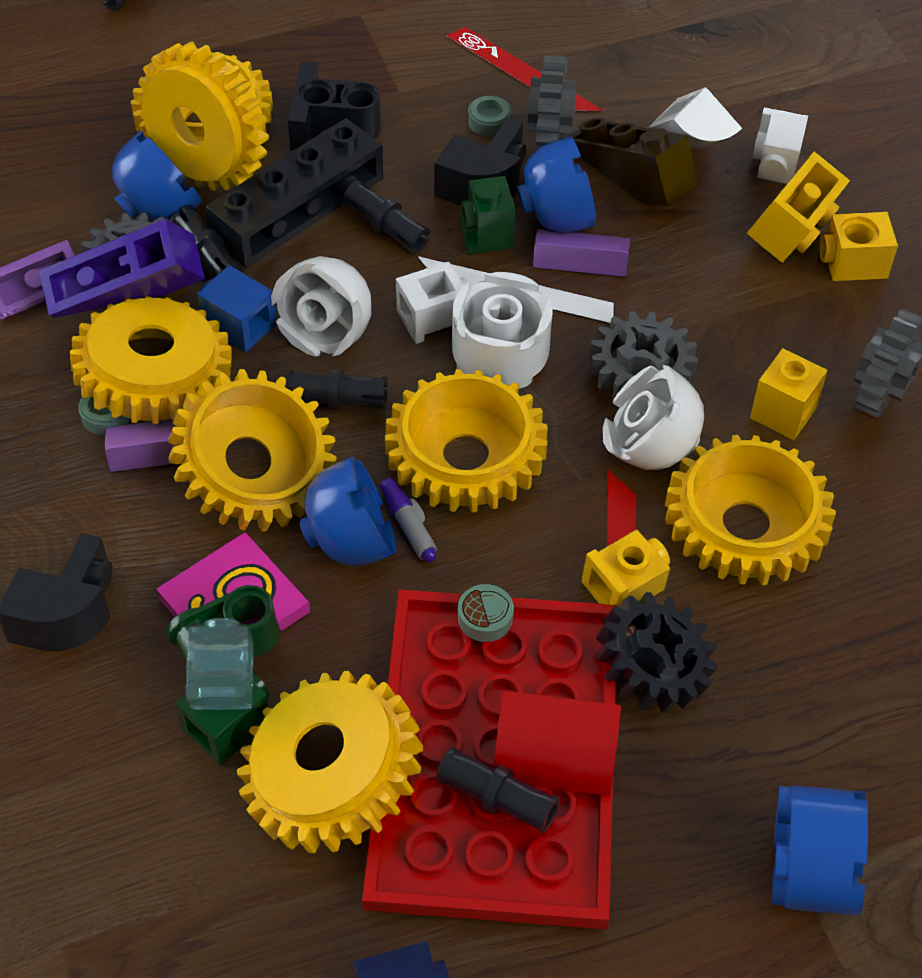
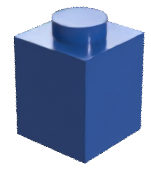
(239, 306)

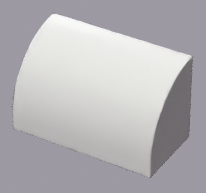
(698, 117)

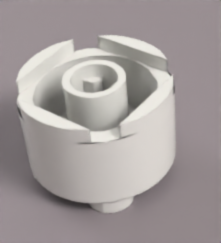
(502, 328)

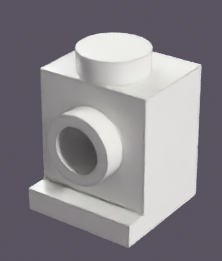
(779, 144)
(427, 299)

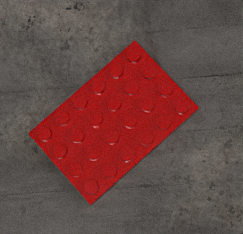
(442, 847)

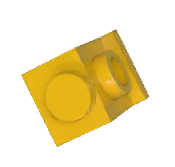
(626, 569)

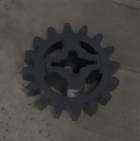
(656, 652)

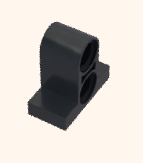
(325, 102)

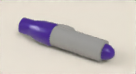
(410, 518)

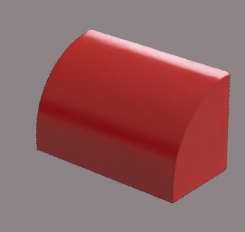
(558, 741)

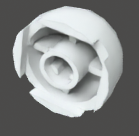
(322, 305)
(655, 420)

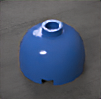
(150, 181)
(557, 188)
(347, 516)

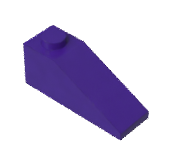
(132, 266)

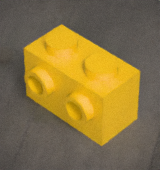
(798, 207)

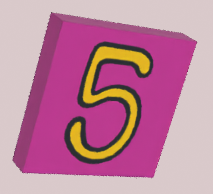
(225, 570)

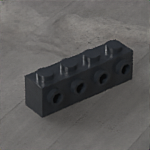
(294, 191)

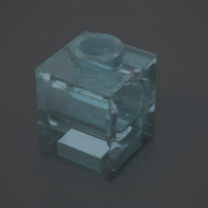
(220, 666)

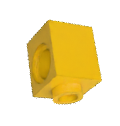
(859, 246)
(788, 394)

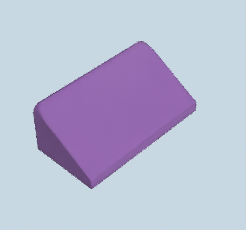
(581, 253)
(21, 279)
(138, 445)

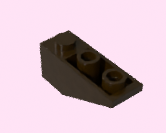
(640, 160)

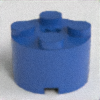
(820, 849)

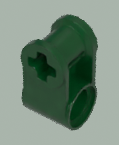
(238, 605)

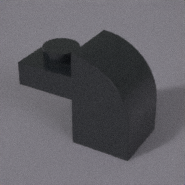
(469, 160)
(62, 610)

